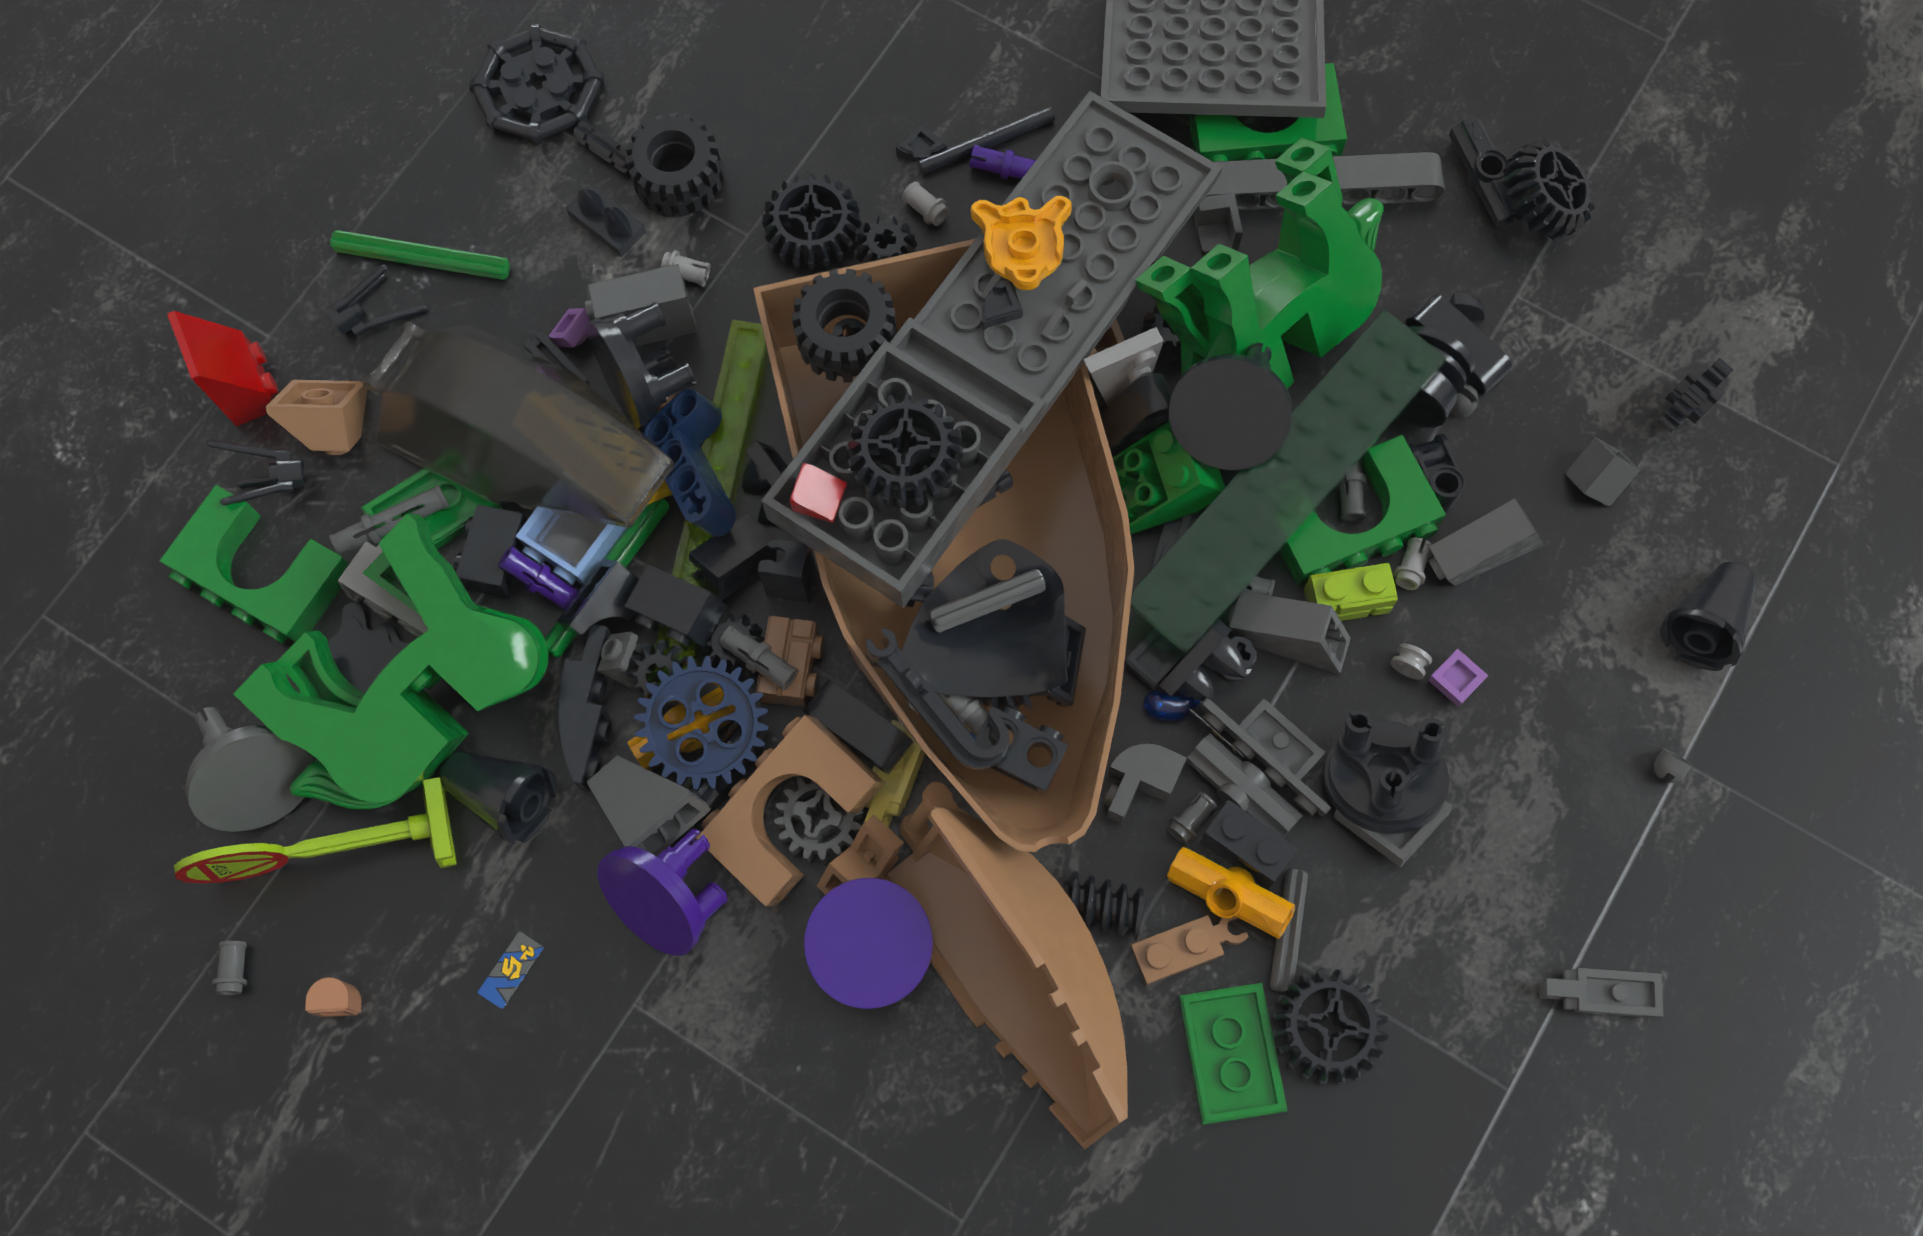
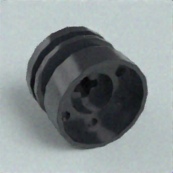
(1440, 393)

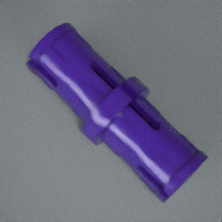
(1001, 163)
(537, 577)

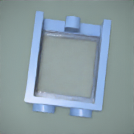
(567, 543)

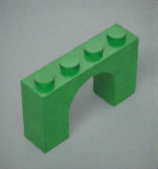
(1229, 140)
(1407, 512)
(205, 555)

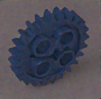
(685, 688)

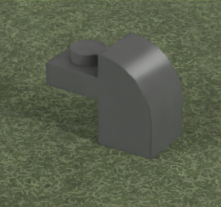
(1143, 769)

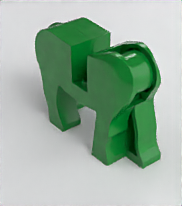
(1303, 293)
(395, 733)

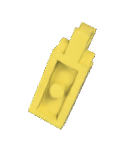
(897, 785)

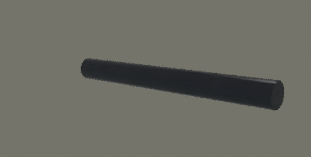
(986, 140)

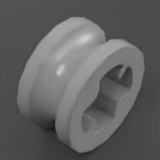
(1411, 661)

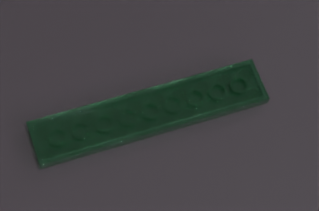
(1276, 497)

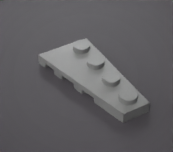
(1124, 363)

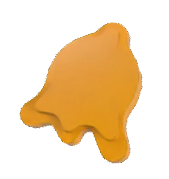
(1022, 241)

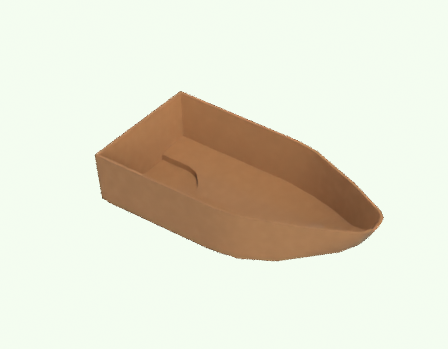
(1059, 508)

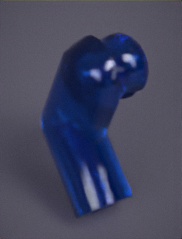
(1168, 707)

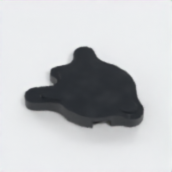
(363, 652)

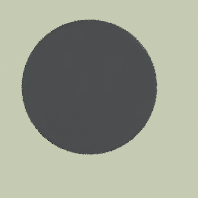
(242, 775)

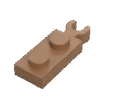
(1183, 948)

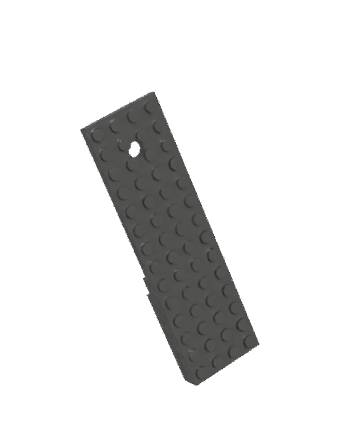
(1009, 374)

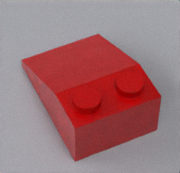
(225, 366)

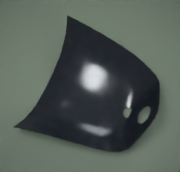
(998, 652)

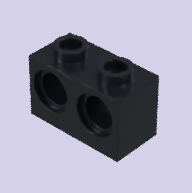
(1015, 763)

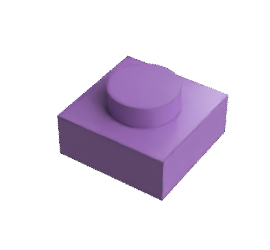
(571, 328)
(1457, 677)

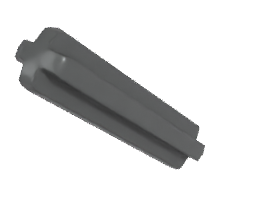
(987, 600)
(1288, 944)

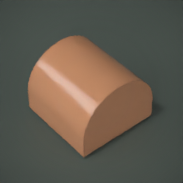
(333, 998)

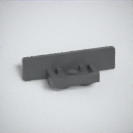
(1277, 745)

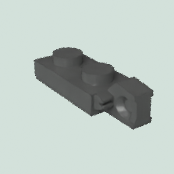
(1607, 992)

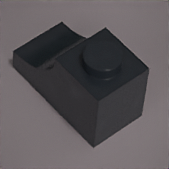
(600, 598)

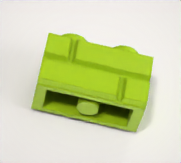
(1354, 591)

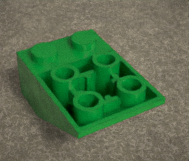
(1163, 480)

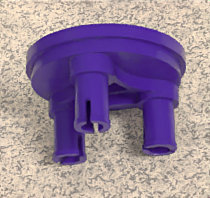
(654, 899)
(868, 943)

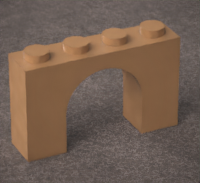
(738, 829)

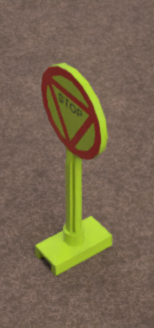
(256, 859)

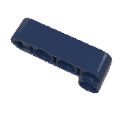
(679, 433)

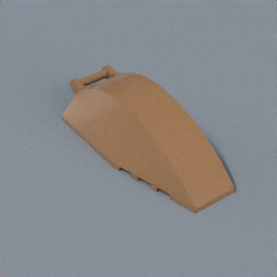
(1019, 961)

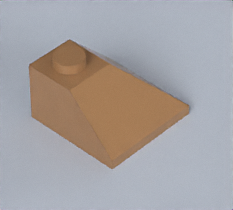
(322, 413)

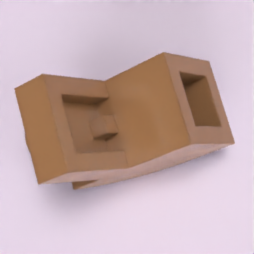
(869, 856)

